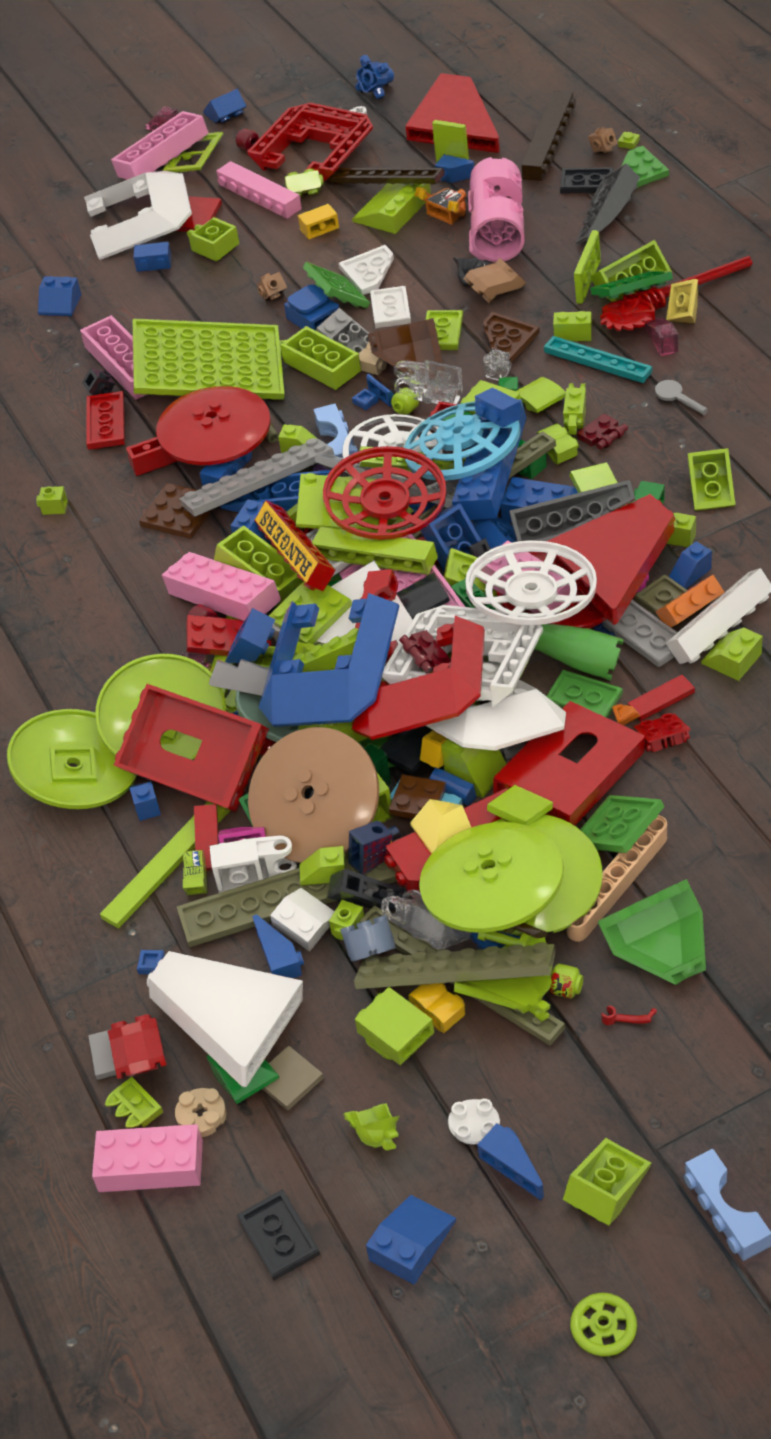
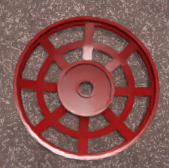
(384, 488)

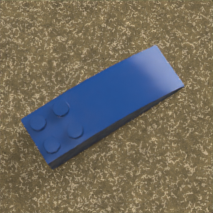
(281, 492)

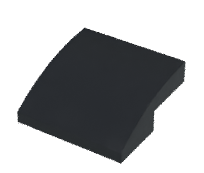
(423, 595)

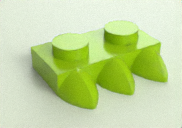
(134, 1101)

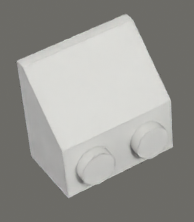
(302, 918)

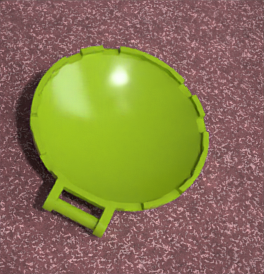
(578, 888)

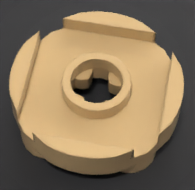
(204, 1099)

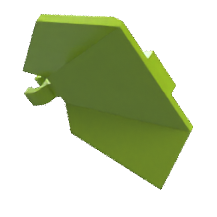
(515, 993)

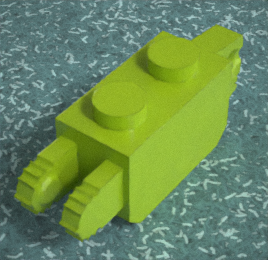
(574, 408)

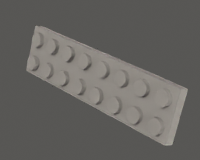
(254, 477)

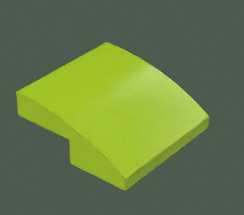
(541, 394)

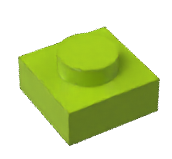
(628, 140)

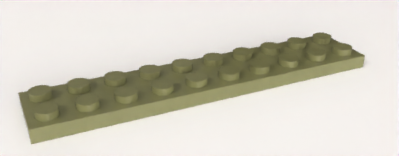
(234, 908)

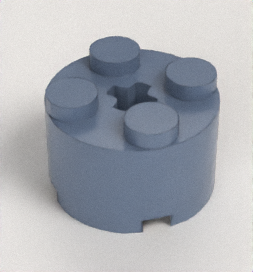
(368, 938)

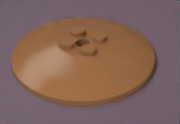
(342, 785)

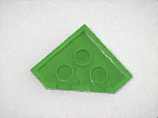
(645, 165)

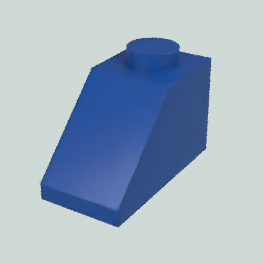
(455, 168)
(692, 565)
(145, 800)

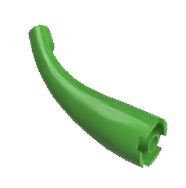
(580, 648)

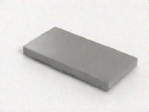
(644, 633)

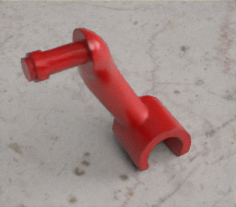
(641, 1019)

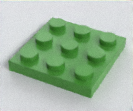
(336, 285)
(621, 822)

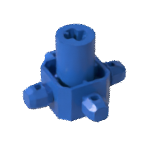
(373, 76)

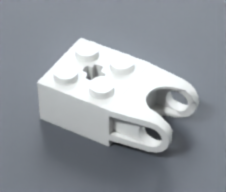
(248, 861)

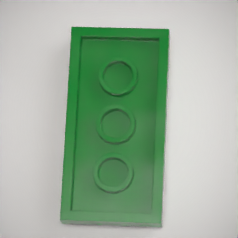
(629, 284)

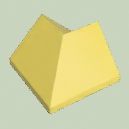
(683, 302)
(439, 822)

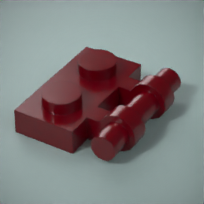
(599, 429)
(424, 650)

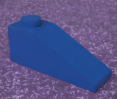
(278, 950)
(506, 1154)

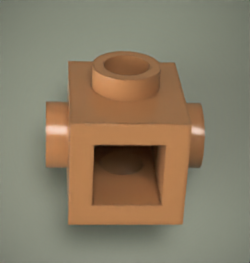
(603, 140)
(271, 286)

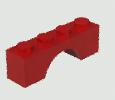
(381, 584)

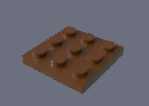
(170, 516)

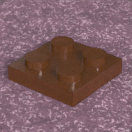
(413, 794)

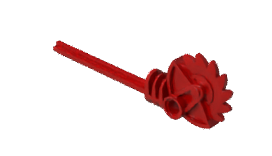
(640, 307)

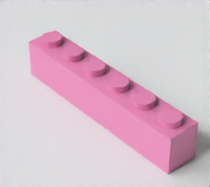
(259, 190)

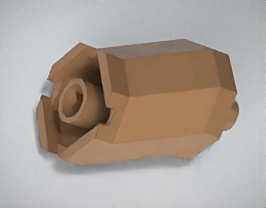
(494, 280)

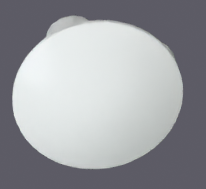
(472, 1120)

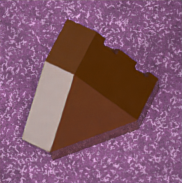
(407, 343)

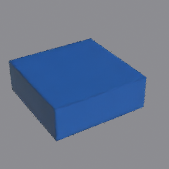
(365, 399)
(149, 960)

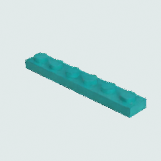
(598, 359)

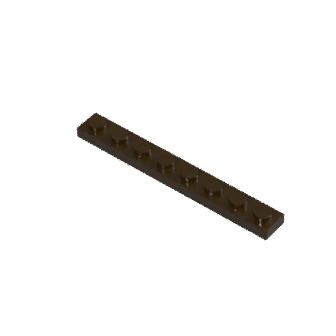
(387, 175)

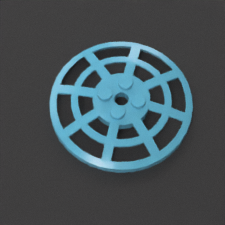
(457, 435)

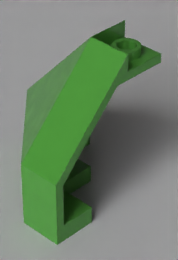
(660, 933)

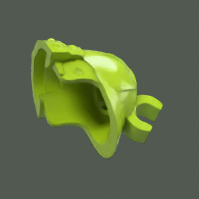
(374, 1126)

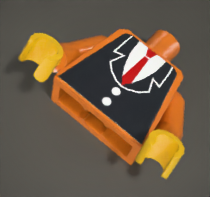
(444, 205)

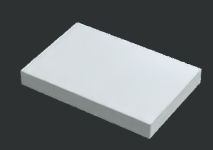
(390, 307)

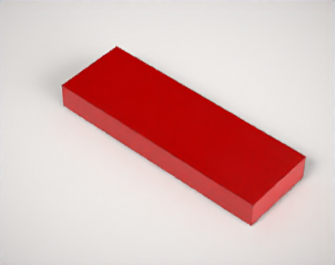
(662, 697)
(206, 830)

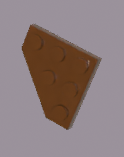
(509, 334)

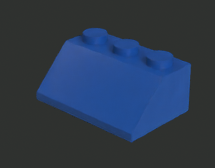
(495, 531)

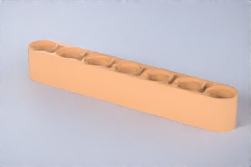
(620, 875)

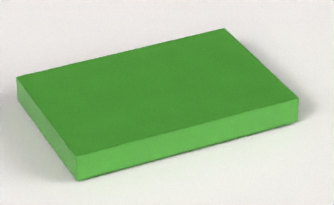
(586, 692)

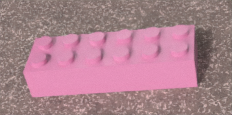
(160, 145)
(113, 349)
(220, 586)

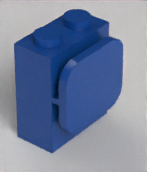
(309, 307)

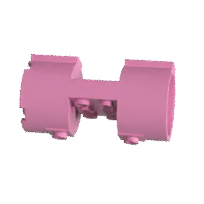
(496, 210)

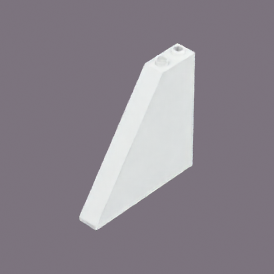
(226, 1008)

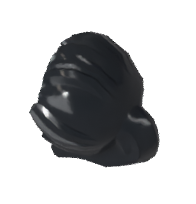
(465, 265)

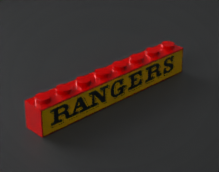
(294, 546)

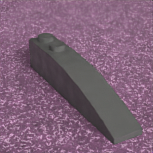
(609, 200)
(563, 514)

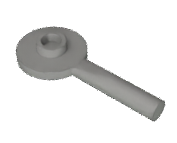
(672, 390)

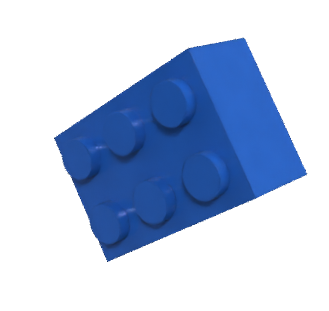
(450, 530)

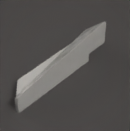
(244, 678)

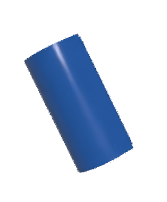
(455, 786)

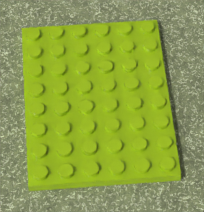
(195, 355)

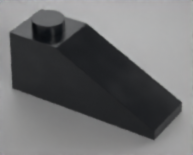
(361, 889)

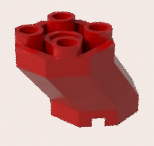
(136, 1046)

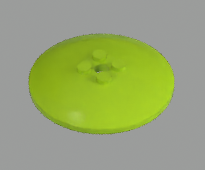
(167, 671)
(51, 741)
(479, 900)

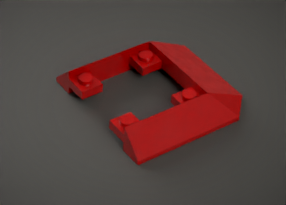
(316, 122)
(430, 696)

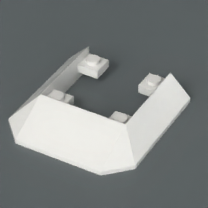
(167, 214)
(503, 643)
(515, 719)

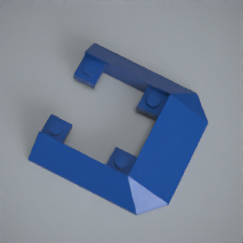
(328, 695)

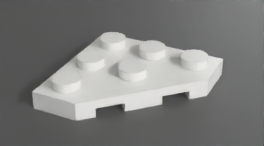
(368, 269)

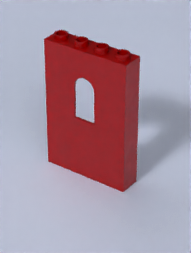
(223, 759)
(568, 784)

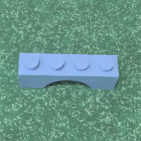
(330, 423)
(744, 1230)

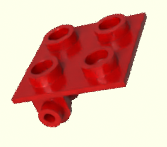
(657, 731)

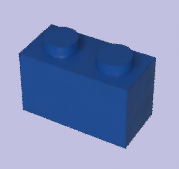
(152, 256)
(497, 407)

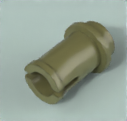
(272, 435)

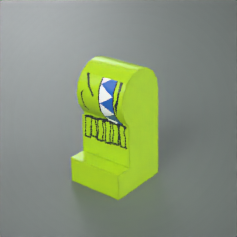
(194, 872)

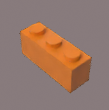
(690, 601)

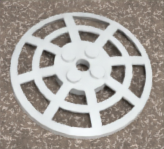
(394, 438)
(542, 585)

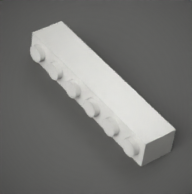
(720, 616)

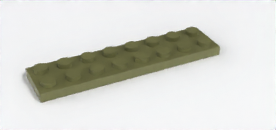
(455, 966)

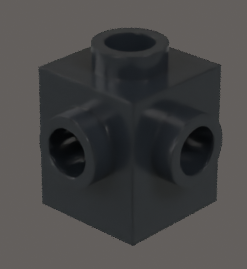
(98, 382)

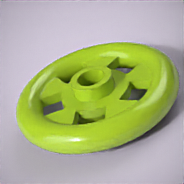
(595, 1345)

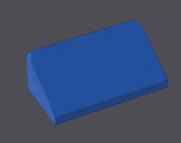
(377, 388)

